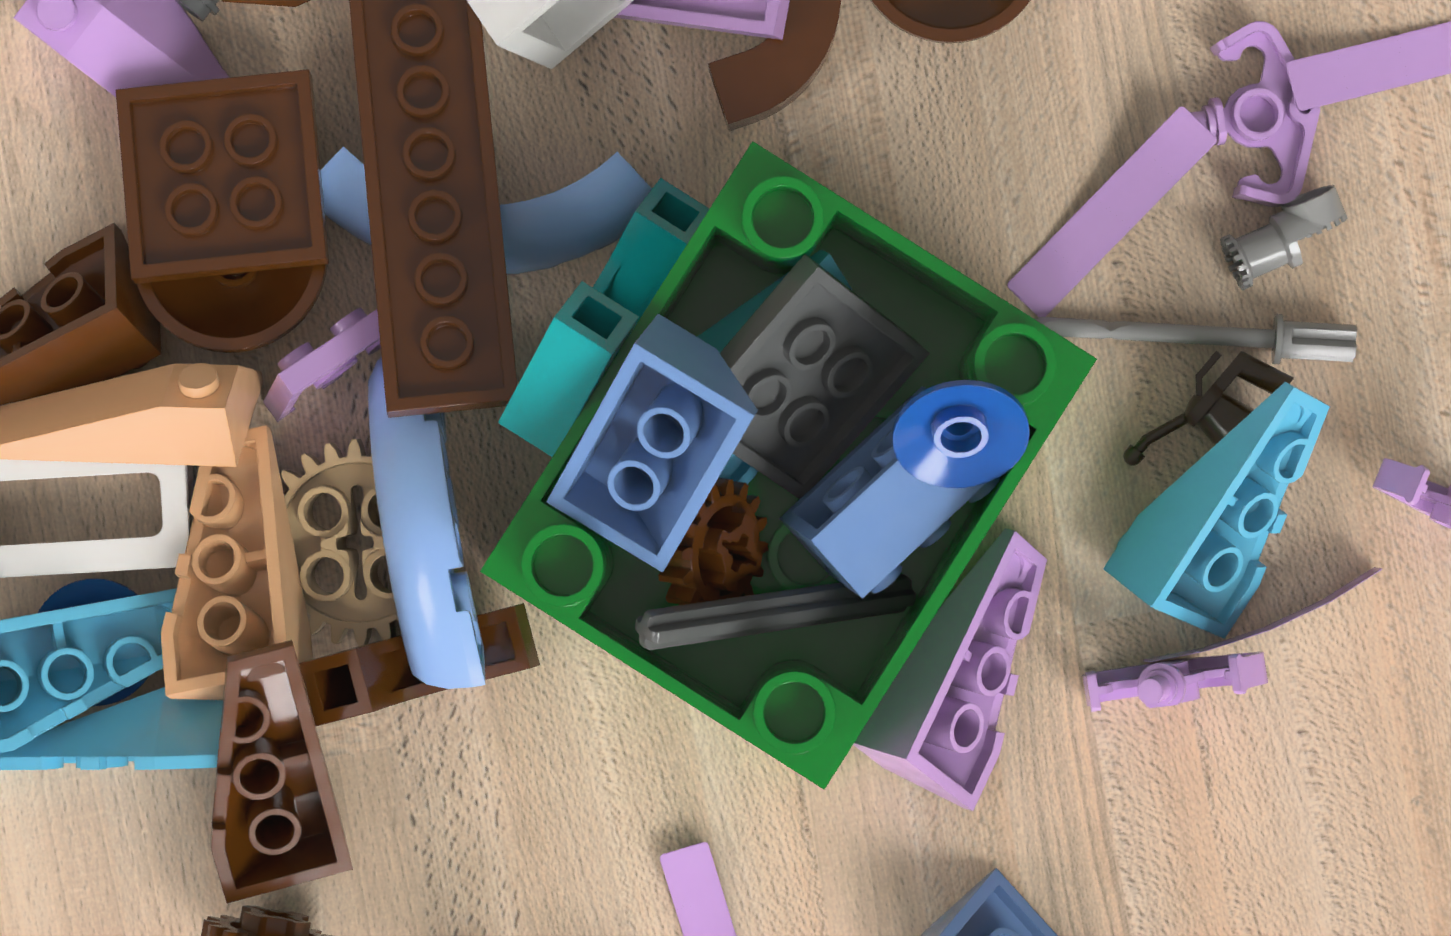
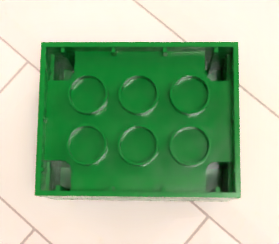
(813, 686)

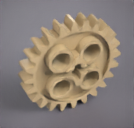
(313, 543)

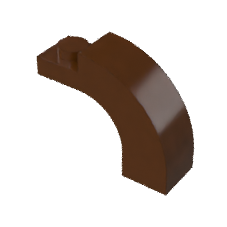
(776, 71)
(380, 675)

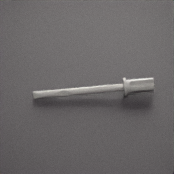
(1286, 338)

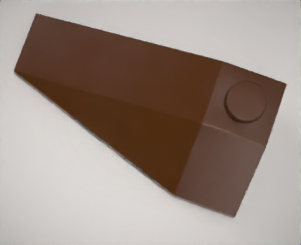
(76, 322)

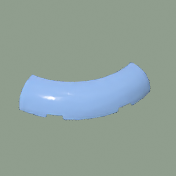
(534, 231)
(423, 544)

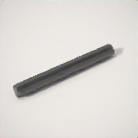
(767, 613)

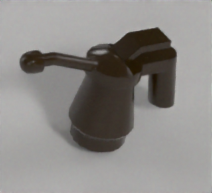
(1215, 411)

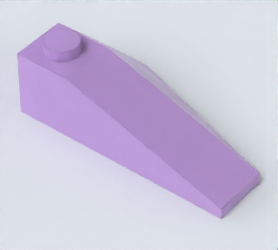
(124, 40)
(948, 696)

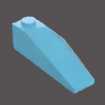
(1204, 535)
(73, 659)
(144, 730)

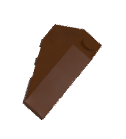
(272, 785)

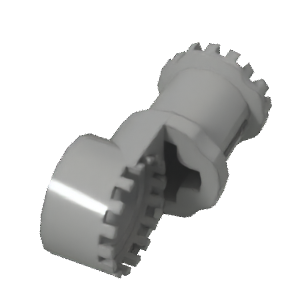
(1277, 242)

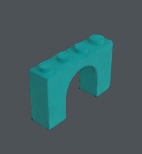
(600, 319)

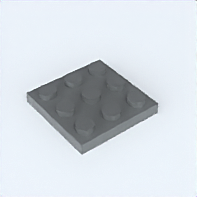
(817, 373)

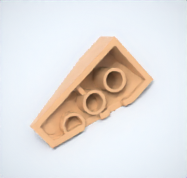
(146, 417)
(236, 575)

